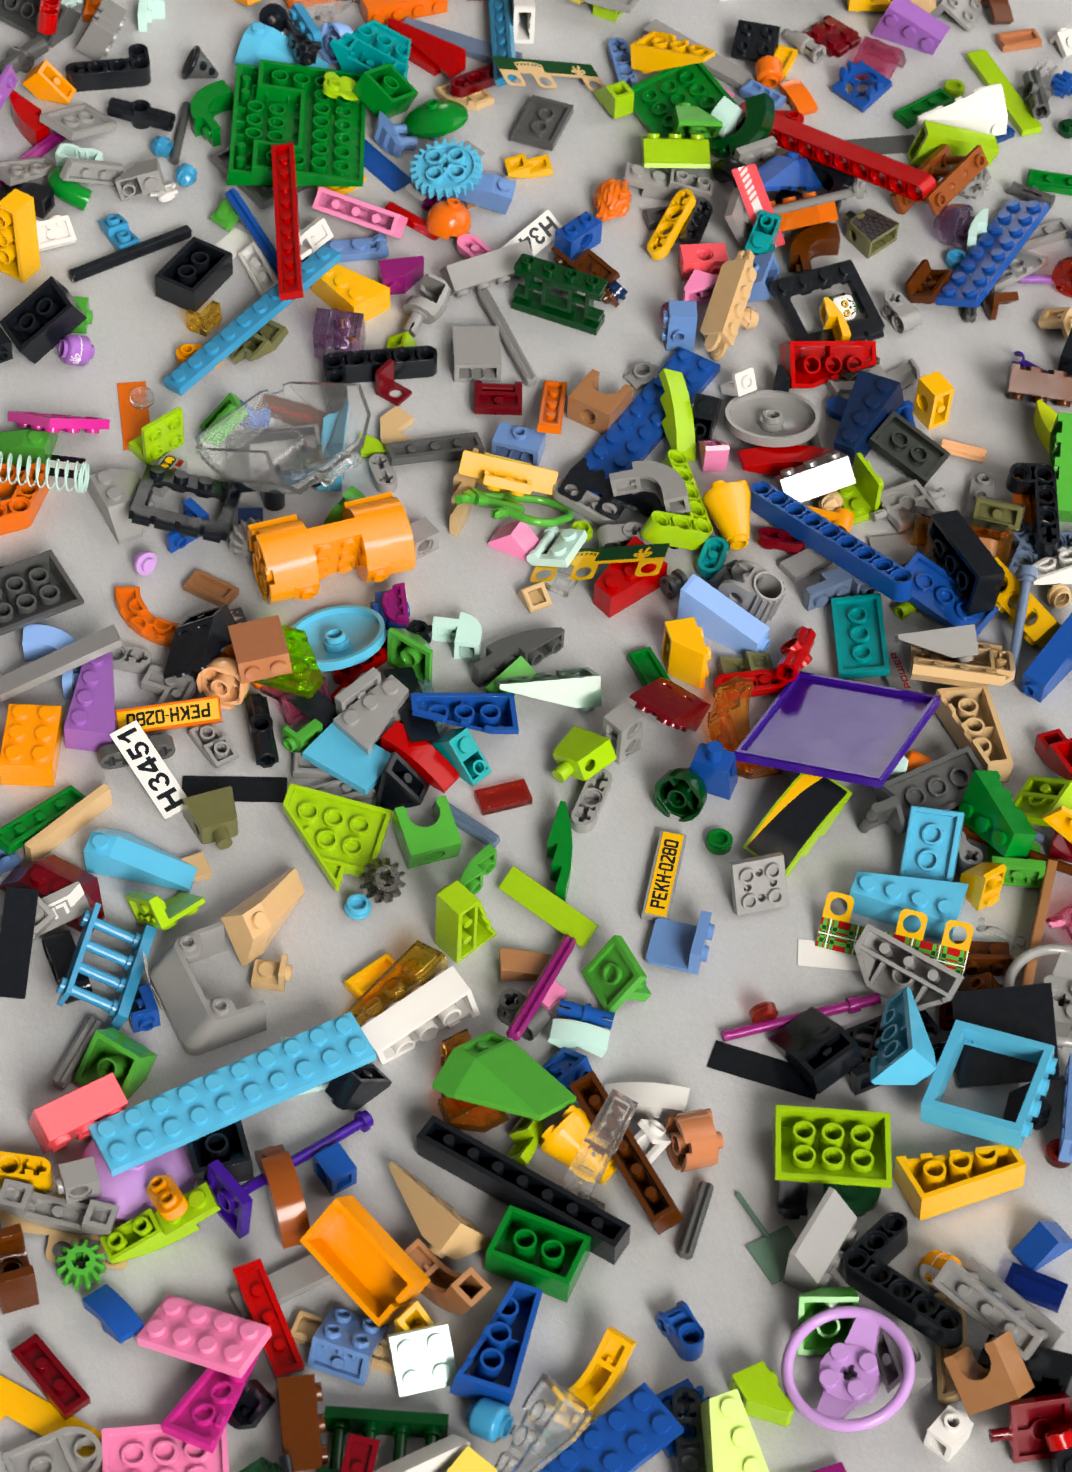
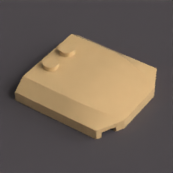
(987, 668)

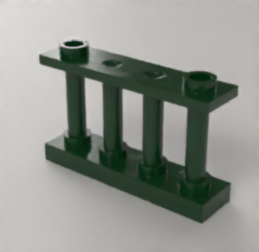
(381, 1422)

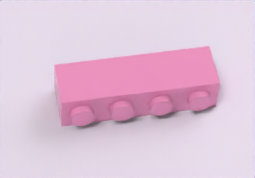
(360, 212)

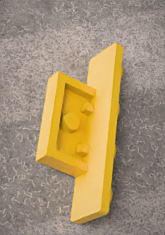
(507, 474)

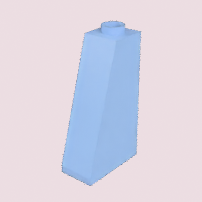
(722, 618)

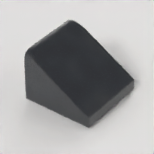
(781, 379)

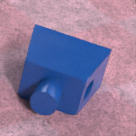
(716, 768)

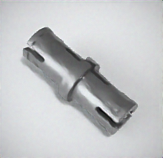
(1030, 194)

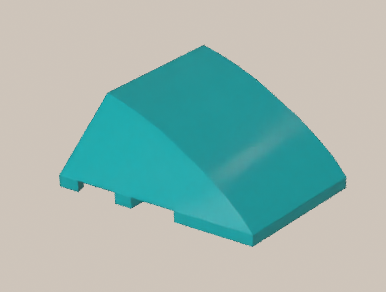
(372, 47)

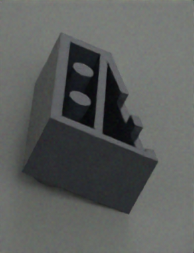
(1047, 1367)

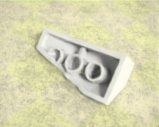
(980, 112)

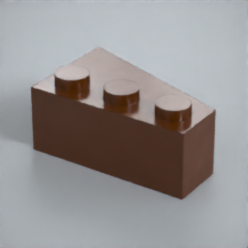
(301, 1422)

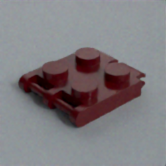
(834, 36)

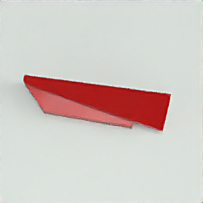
(430, 51)

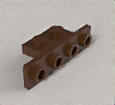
(591, 264)

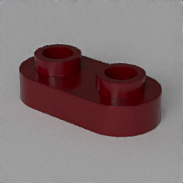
(778, 539)

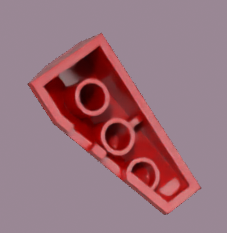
(812, 362)

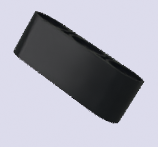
(59, 953)

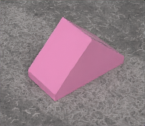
(699, 287)
(713, 455)
(514, 539)

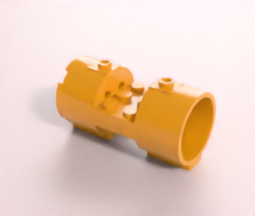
(292, 558)

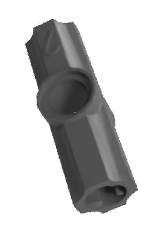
(23, 58)
(1036, 94)

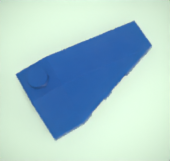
(477, 711)

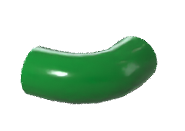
(68, 191)

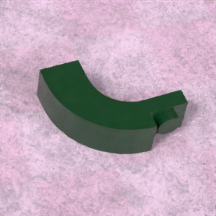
(757, 126)

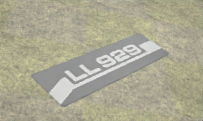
(66, 904)

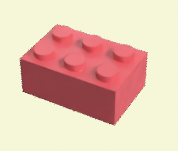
(72, 1114)

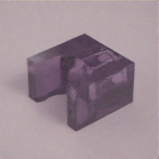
(325, 335)

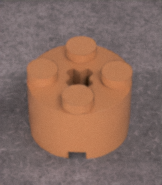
(693, 1140)

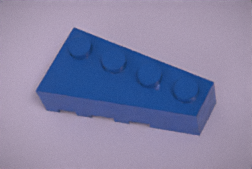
(499, 1353)

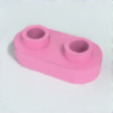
(470, 246)

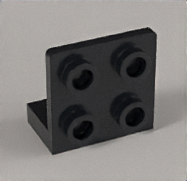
(754, 40)

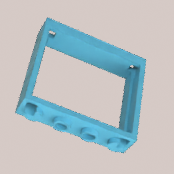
(980, 1124)

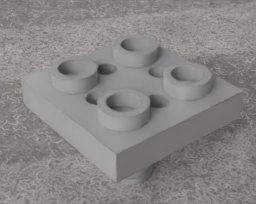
(756, 875)

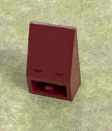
(671, 704)

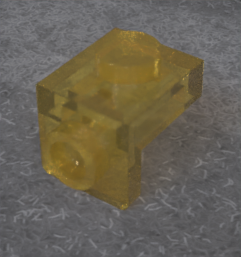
(205, 321)

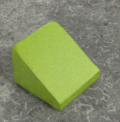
(401, 340)

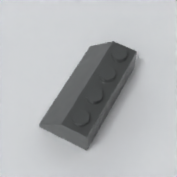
(24, 17)

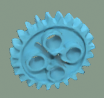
(446, 169)

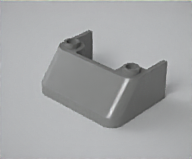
(199, 1022)

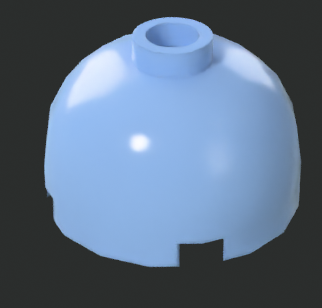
(332, 31)

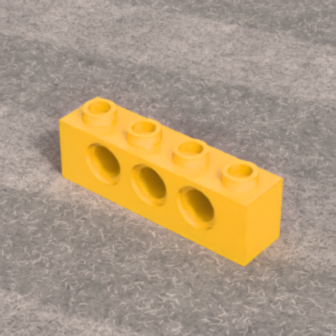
(1045, 625)

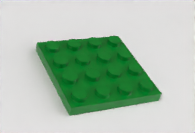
(663, 91)

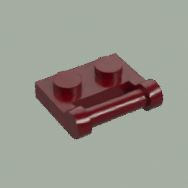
(498, 398)

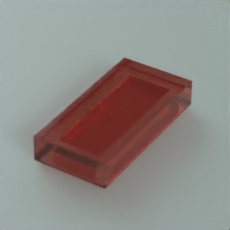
(503, 797)

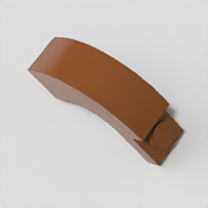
(284, 1193)

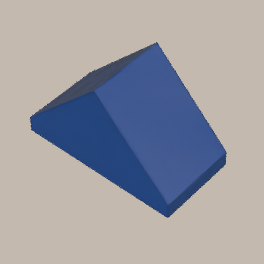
(1042, 1245)

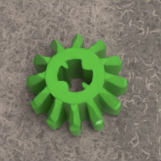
(90, 1258)

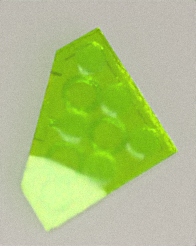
(306, 675)

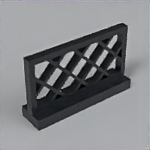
(860, 1075)

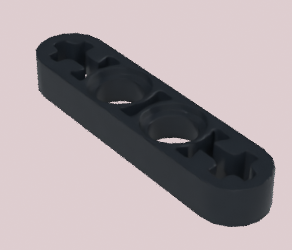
(688, 1447)

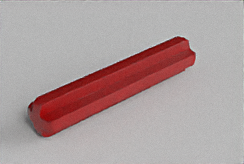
(413, 220)

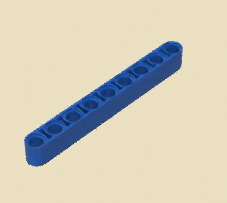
(831, 541)

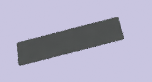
(886, 145)

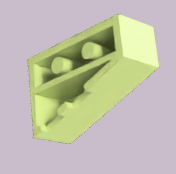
(729, 1436)

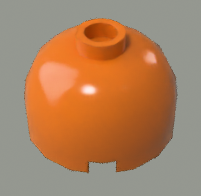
(448, 219)

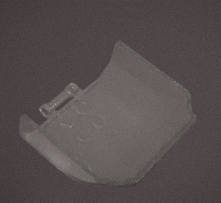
(289, 437)

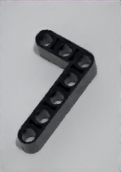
(362, 364)
(868, 1272)

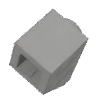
(140, 180)

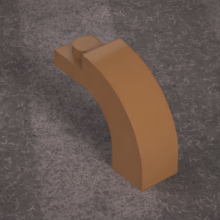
(447, 1288)

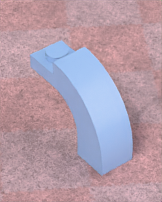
(44, 639)

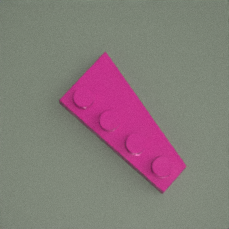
(206, 1409)

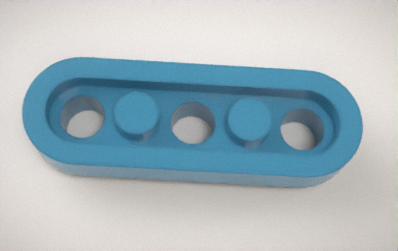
(304, 22)

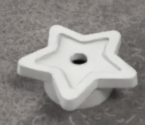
(167, 194)

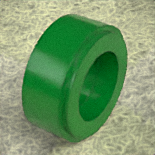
(719, 841)

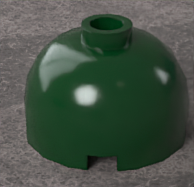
(680, 794)

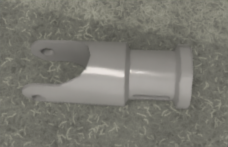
(805, 45)

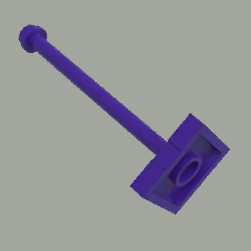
(235, 1198)

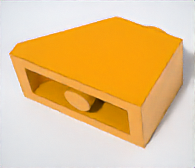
(48, 84)

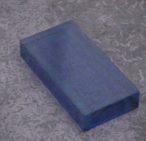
(1036, 1287)

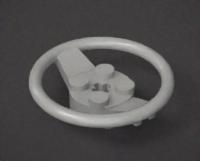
(1061, 985)

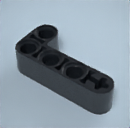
(112, 72)
(1040, 510)

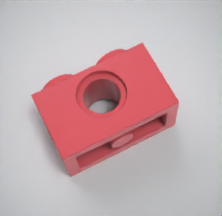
(702, 257)

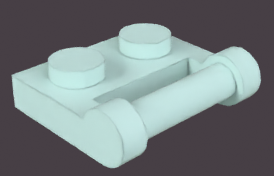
(563, 550)

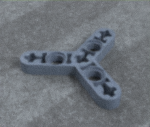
(1022, 541)

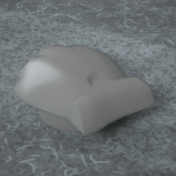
(642, 374)

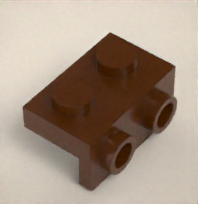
(926, 283)

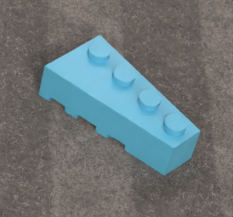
(886, 895)

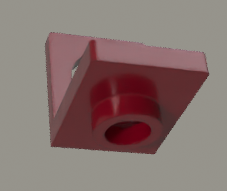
(385, 384)

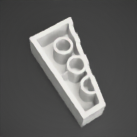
(420, 1015)

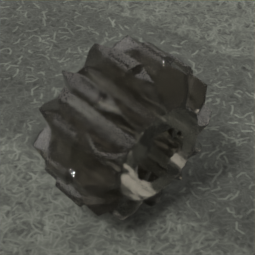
(389, 876)

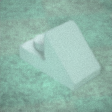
(149, 10)

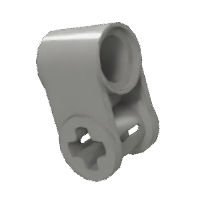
(900, 312)
(618, 534)

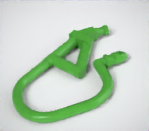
(507, 505)

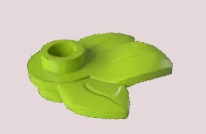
(339, 86)

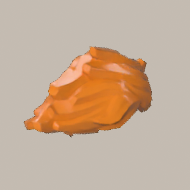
(612, 199)

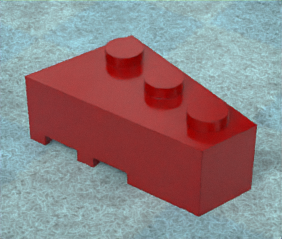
(621, 588)

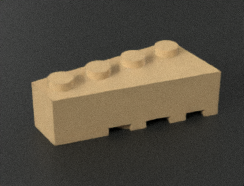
(973, 722)

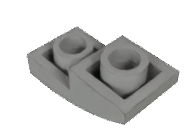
(213, 745)

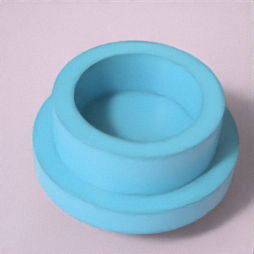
(357, 907)

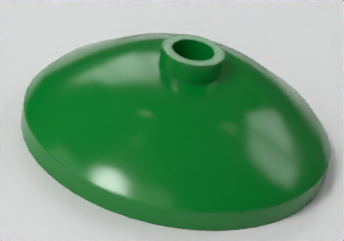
(436, 118)

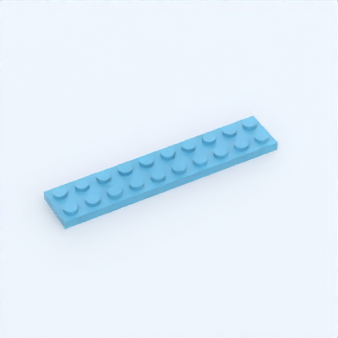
(231, 1093)

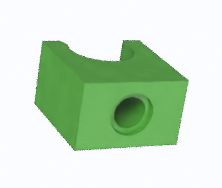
(430, 843)

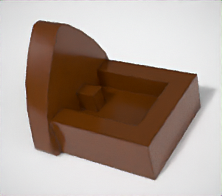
(992, 301)

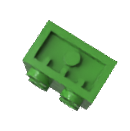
(1020, 871)

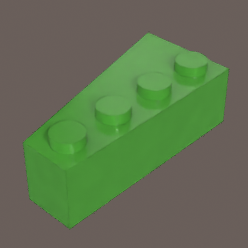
(1061, 460)

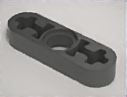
(112, 758)

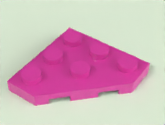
(57, 422)

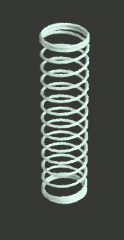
(82, 486)

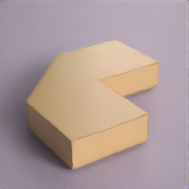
(472, 102)
(393, 424)

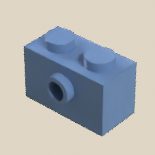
(767, 270)
(680, 325)
(518, 443)

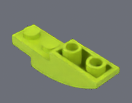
(151, 1232)

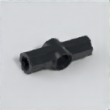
(141, 114)
(261, 730)

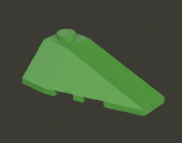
(27, 443)

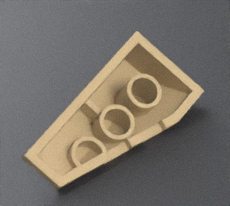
(261, 916)

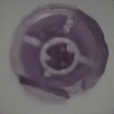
(953, 224)

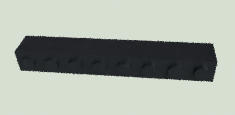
(520, 1186)

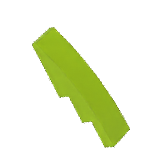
(679, 415)

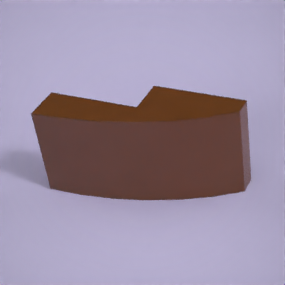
(999, 11)

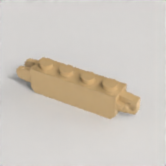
(728, 303)

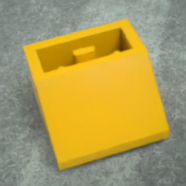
(685, 652)

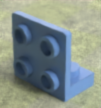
(345, 1345)

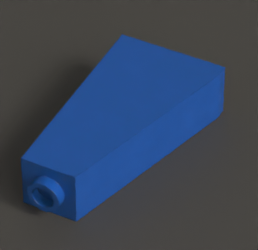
(1050, 665)

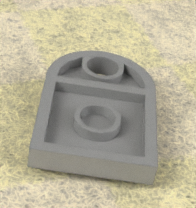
(56, 1453)

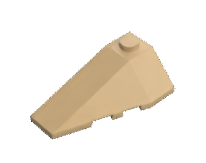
(436, 1220)

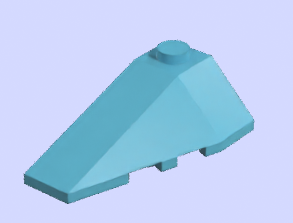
(134, 859)

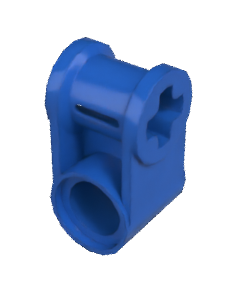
(680, 1326)

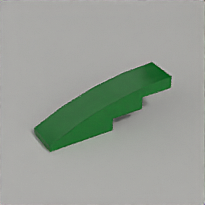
(560, 850)

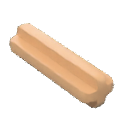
(964, 450)

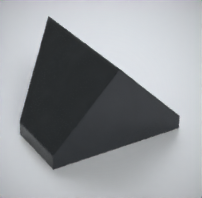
(400, 785)

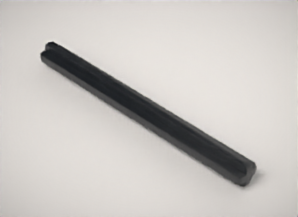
(130, 253)

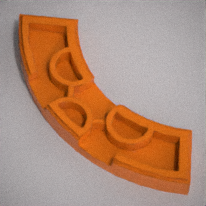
(140, 620)

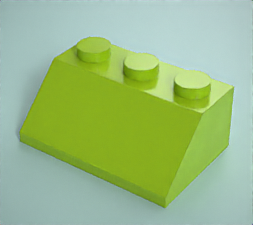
(675, 151)

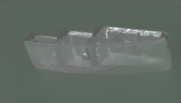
(599, 1144)

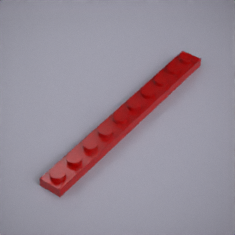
(287, 222)

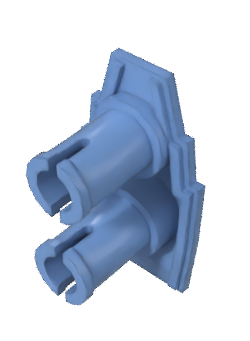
(390, 136)

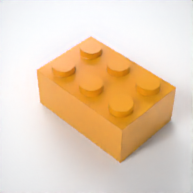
(31, 745)

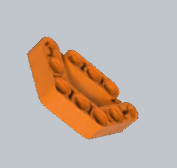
(25, 502)

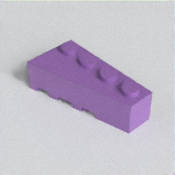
(92, 707)

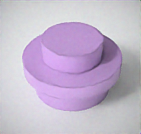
(144, 562)

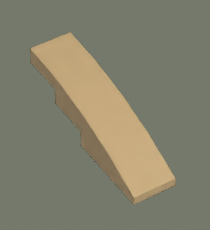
(461, 512)

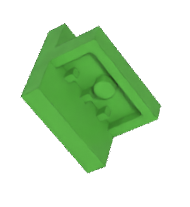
(616, 975)

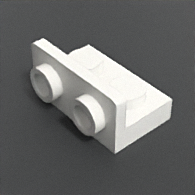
(55, 232)

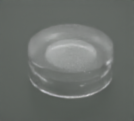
(141, 397)

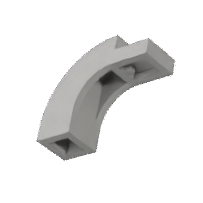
(653, 478)

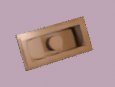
(521, 964)

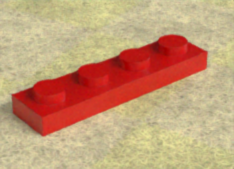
(265, 1309)

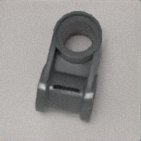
(508, 1004)

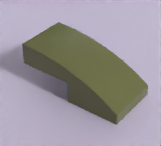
(749, 662)

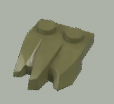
(260, 343)

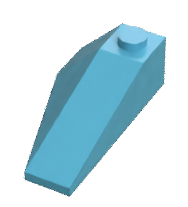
(267, 44)
(904, 1047)

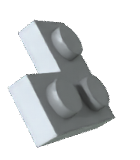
(171, 688)

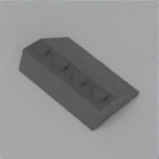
(34, 591)

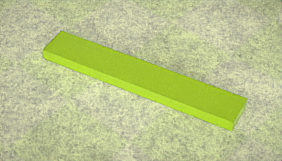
(990, 74)

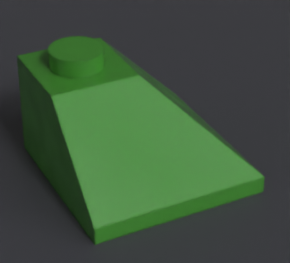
(692, 119)
(409, 650)
(836, 1331)

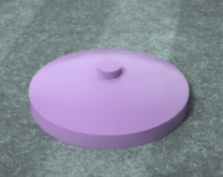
(129, 1187)

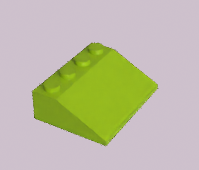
(832, 1146)

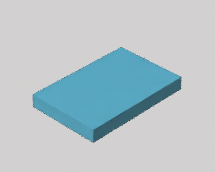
(345, 760)
(931, 844)

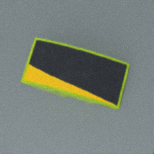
(798, 819)

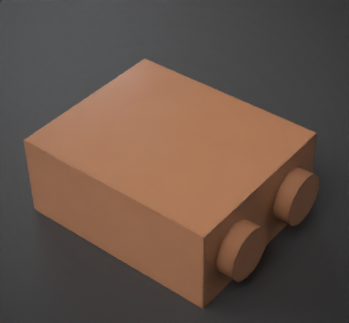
(260, 649)

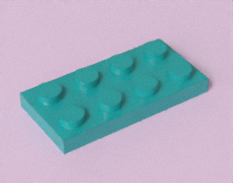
(860, 636)

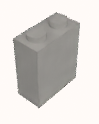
(476, 353)

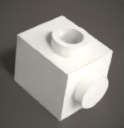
(948, 1433)

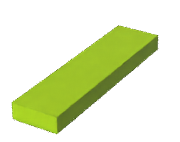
(548, 906)

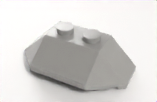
(113, 495)
(892, 965)

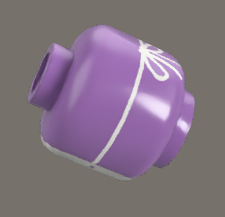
(76, 350)

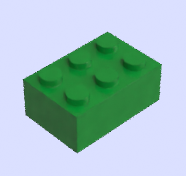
(538, 1253)

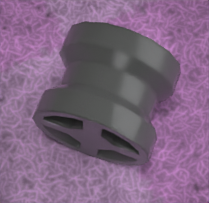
(673, 583)

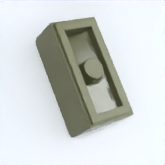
(999, 511)

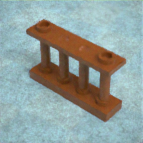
(953, 180)

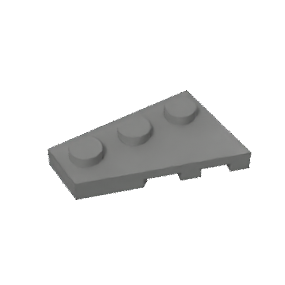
(23, 170)

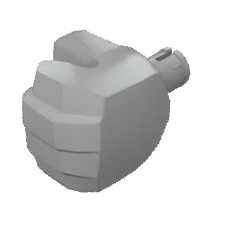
(428, 306)

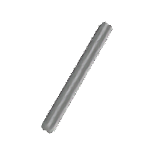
(507, 337)

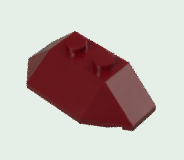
(51, 875)

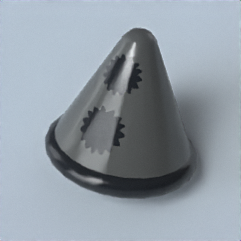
(198, 66)

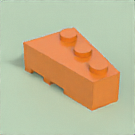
(807, 216)

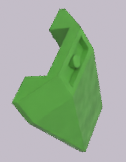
(501, 1077)

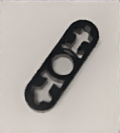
(702, 220)

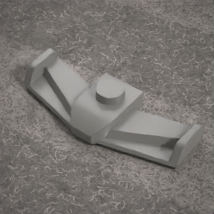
(906, 374)

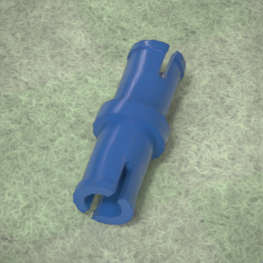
(586, 1014)

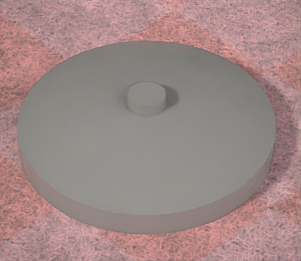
(772, 418)

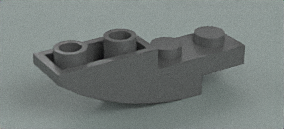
(530, 644)

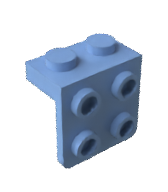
(680, 944)

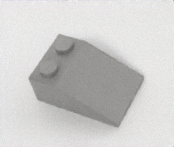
(950, 642)

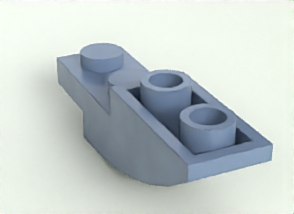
(834, 584)

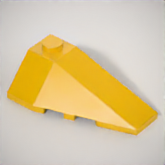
(662, 51)

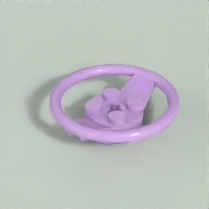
(855, 1357)

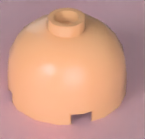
(223, 680)

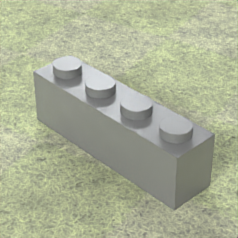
(484, 269)

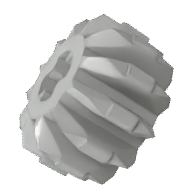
(977, 185)
(238, 540)

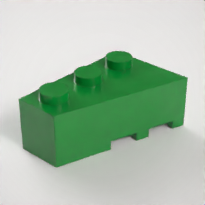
(994, 815)

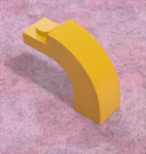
(604, 1370)

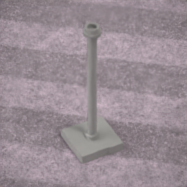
(740, 223)

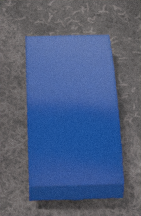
(114, 1313)

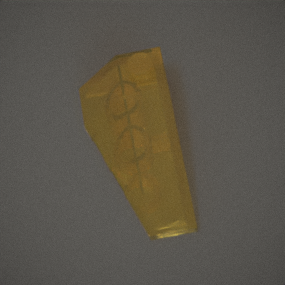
(411, 970)

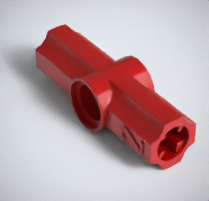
(795, 654)

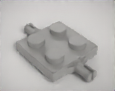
(900, 499)

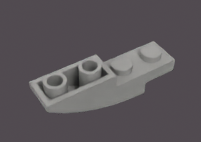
(665, 186)

